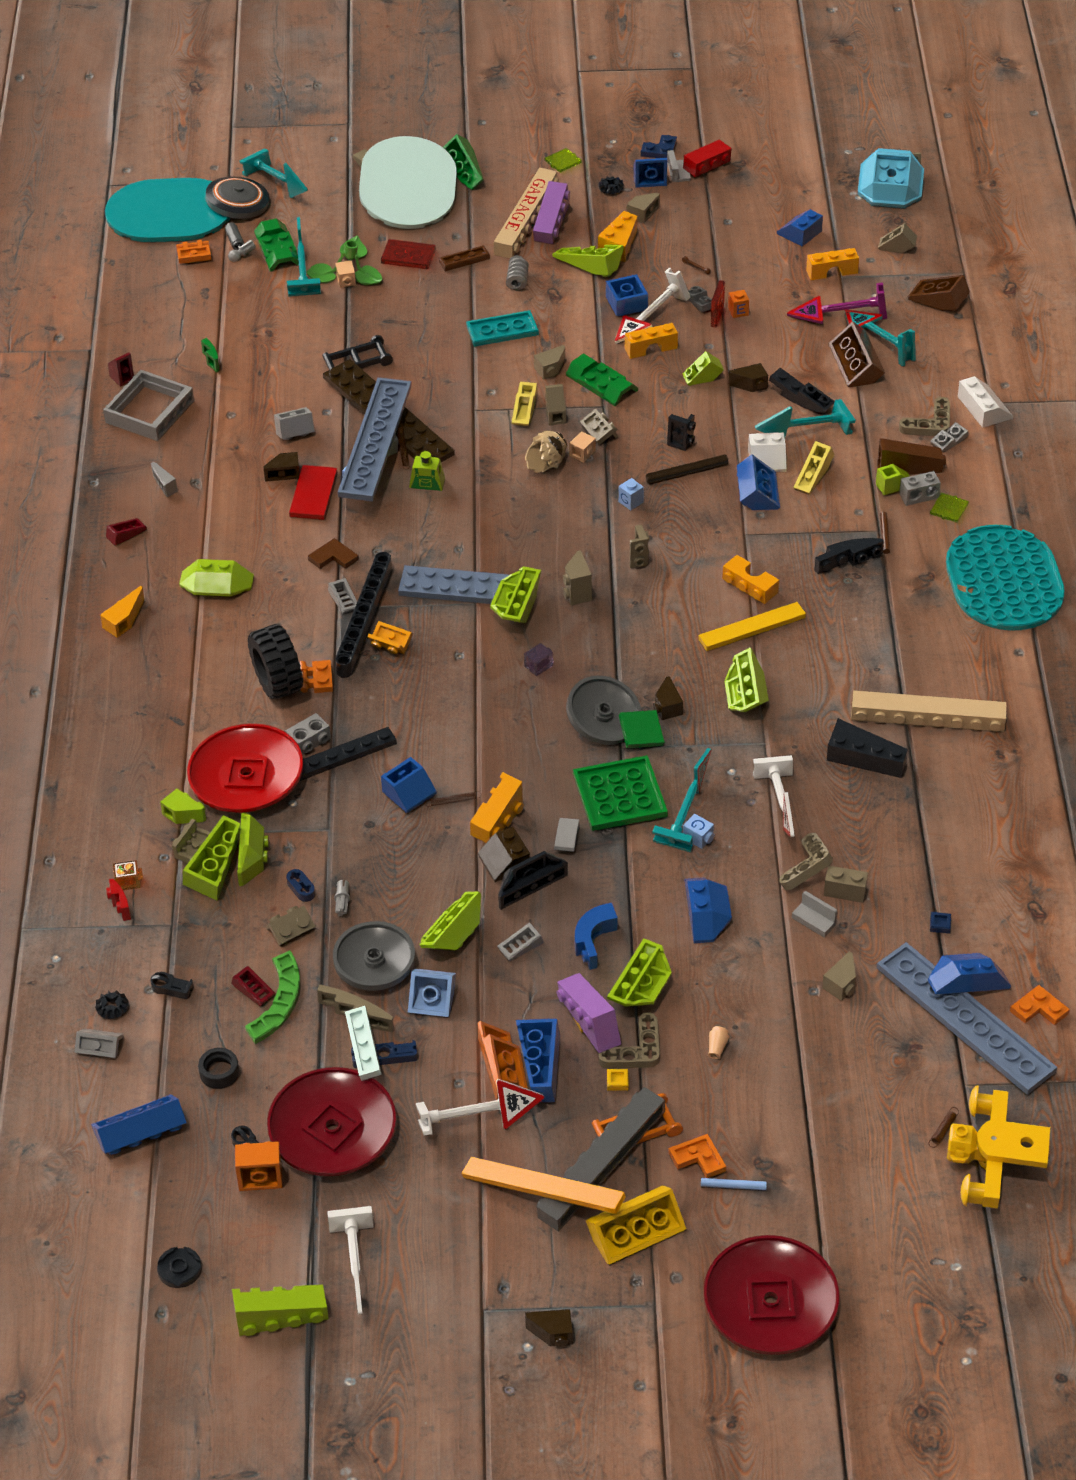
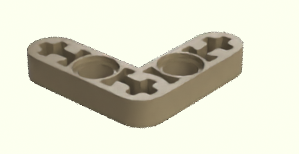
(907, 425)
(818, 860)
(639, 1052)

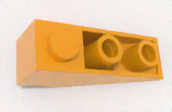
(122, 615)

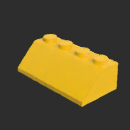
(636, 1224)

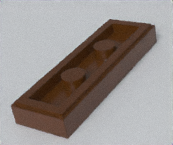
(464, 258)

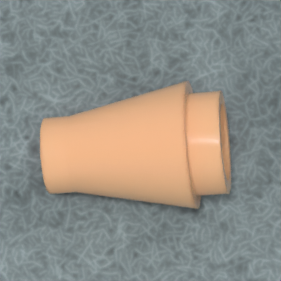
(717, 1041)

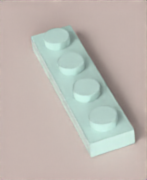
(363, 1043)

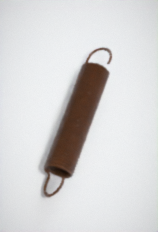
(943, 1127)

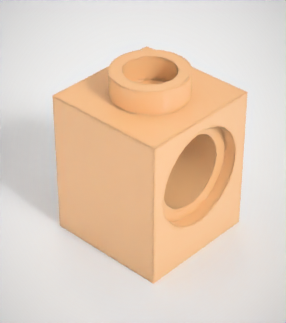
(345, 274)
(582, 446)

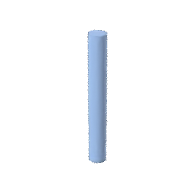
(735, 1184)

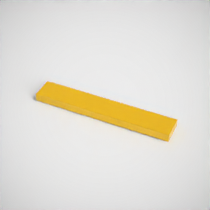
(751, 626)

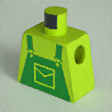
(427, 473)

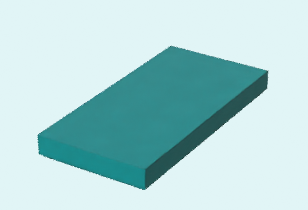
(502, 328)

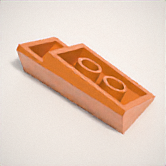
(500, 1056)

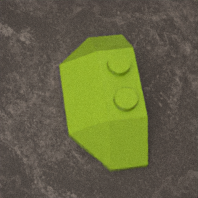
(216, 578)
(516, 594)
(745, 683)
(251, 849)
(454, 924)
(642, 977)

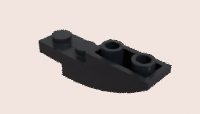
(800, 394)
(851, 551)

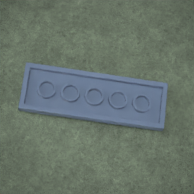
(449, 584)

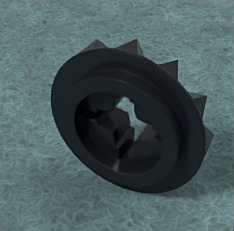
(614, 187)
(111, 1011)

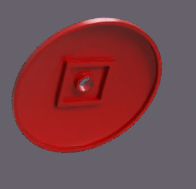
(222, 759)

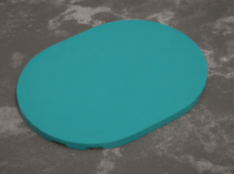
(163, 210)
(1010, 576)

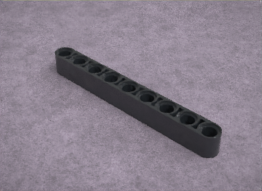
(363, 615)

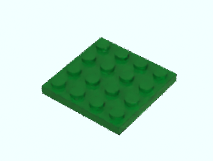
(620, 793)

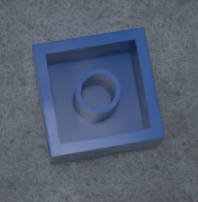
(626, 295)

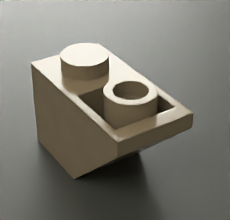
(555, 404)

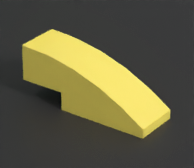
(524, 403)

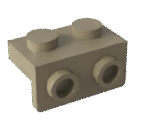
(639, 548)
(189, 841)
(290, 925)

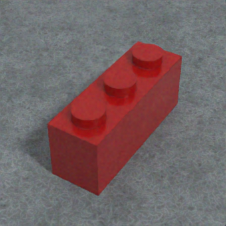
(707, 158)

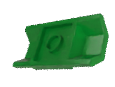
(275, 243)
(599, 379)

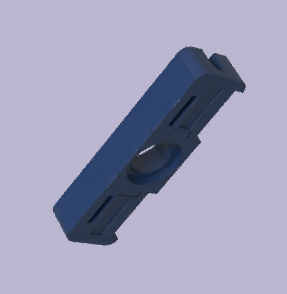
(398, 1053)

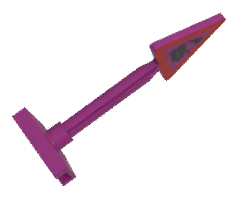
(814, 311)

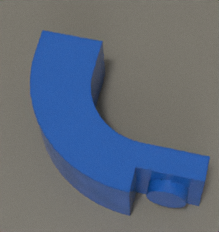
(591, 925)

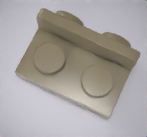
(598, 427)

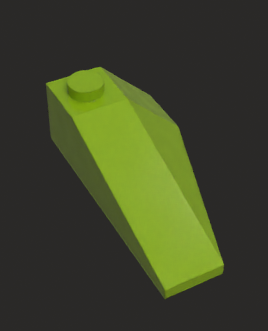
(596, 261)

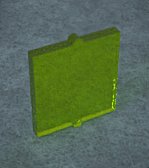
(563, 160)
(949, 507)

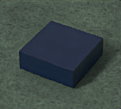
(940, 922)

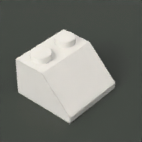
(769, 449)

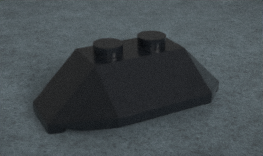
(530, 877)

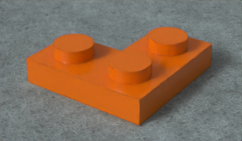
(1040, 1002)
(700, 1151)

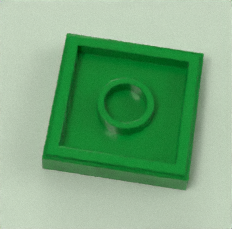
(641, 729)

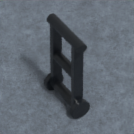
(376, 342)

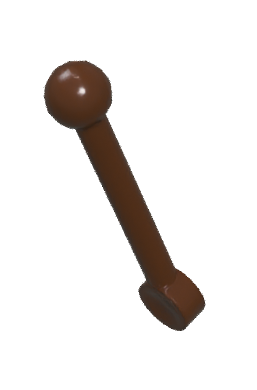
(685, 260)

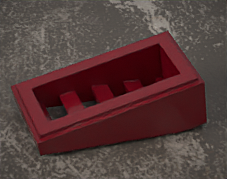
(124, 530)
(248, 973)

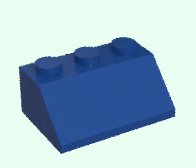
(757, 485)

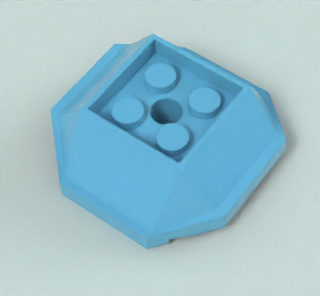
(886, 191)

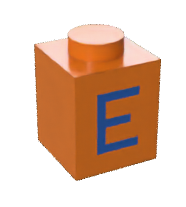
(738, 303)

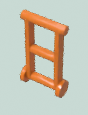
(671, 1128)

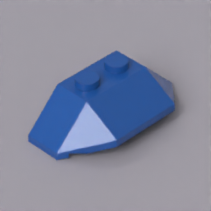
(707, 908)
(967, 974)

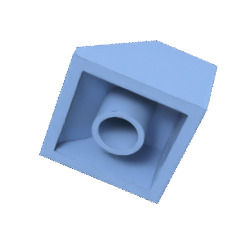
(431, 992)

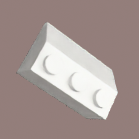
(982, 402)

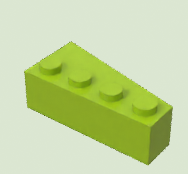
(212, 860)
(278, 1308)

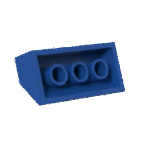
(138, 1124)

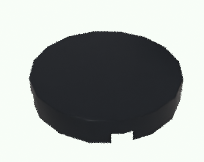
(179, 1267)

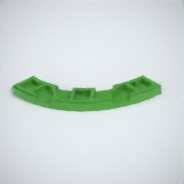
(283, 1002)

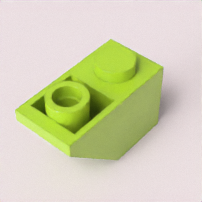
(703, 370)
(889, 478)
(182, 808)

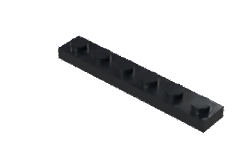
(347, 752)

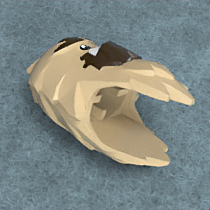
(546, 451)

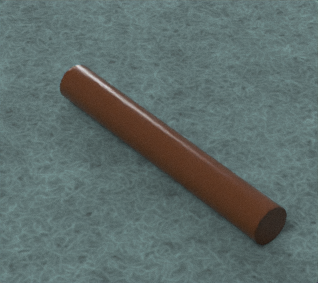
(885, 532)

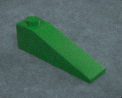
(465, 160)

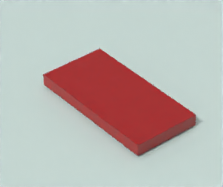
(313, 492)

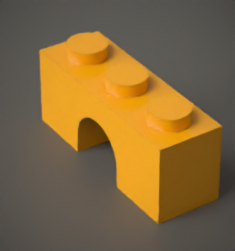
(820, 263)
(638, 341)
(759, 587)

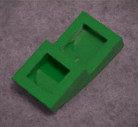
(211, 354)

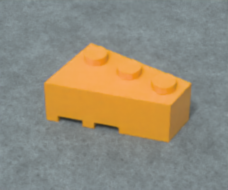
(620, 232)
(499, 810)

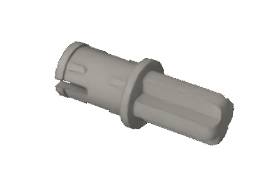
(342, 897)

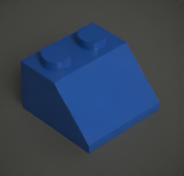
(650, 172)
(802, 227)

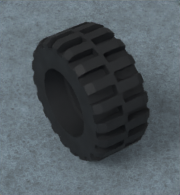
(275, 661)

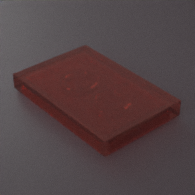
(408, 254)

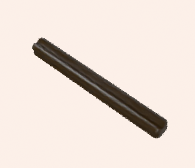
(686, 469)

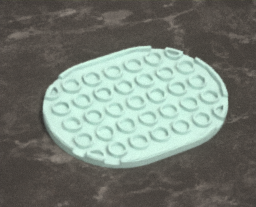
(407, 182)

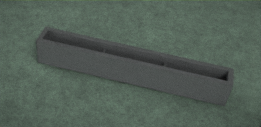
(605, 1152)

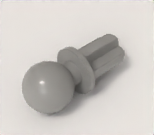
(235, 255)

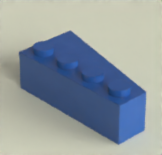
(541, 1052)

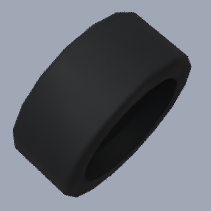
(222, 1080)

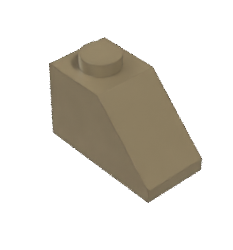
(644, 206)
(898, 240)
(549, 362)
(841, 978)

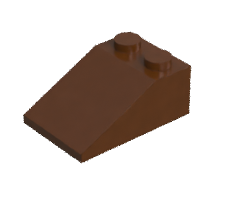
(941, 292)

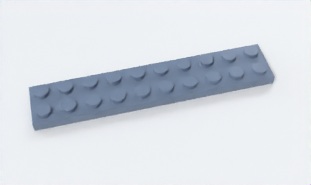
(374, 439)
(968, 1021)

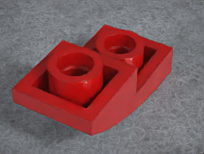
(118, 899)

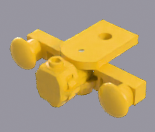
(994, 1144)

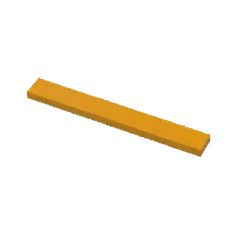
(544, 1185)

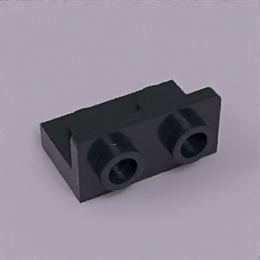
(681, 432)

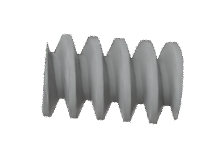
(517, 273)

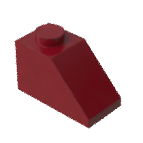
(121, 369)

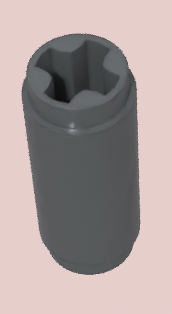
(234, 235)

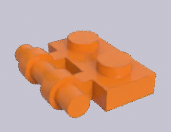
(193, 251)
(321, 675)

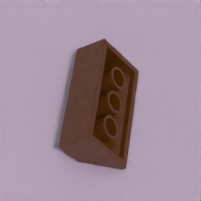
(856, 356)

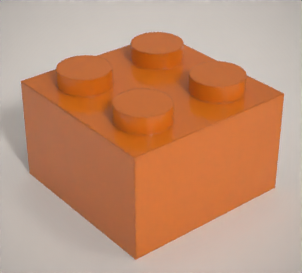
(258, 1166)

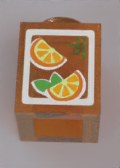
(128, 874)

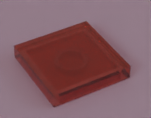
(717, 303)

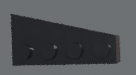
(865, 750)

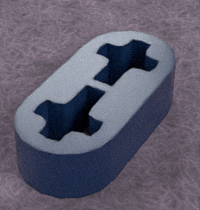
(304, 883)

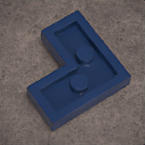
(659, 150)

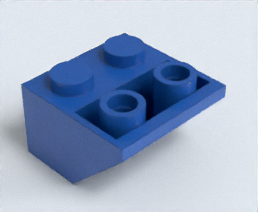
(408, 785)

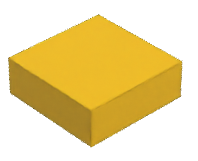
(617, 1079)

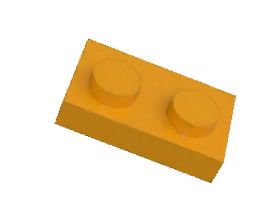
(390, 637)

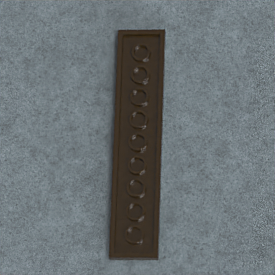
(358, 388)

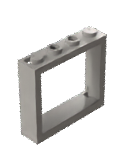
(183, 399)

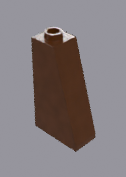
(910, 456)

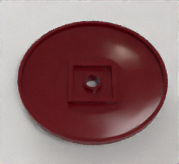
(326, 1098)
(775, 1268)

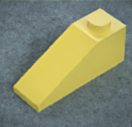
(814, 467)

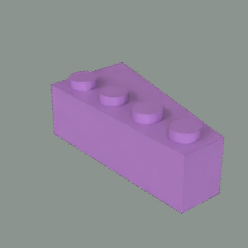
(551, 212)
(590, 1011)

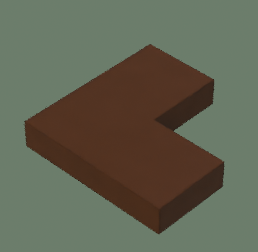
(332, 551)

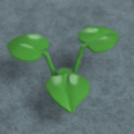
(350, 249)

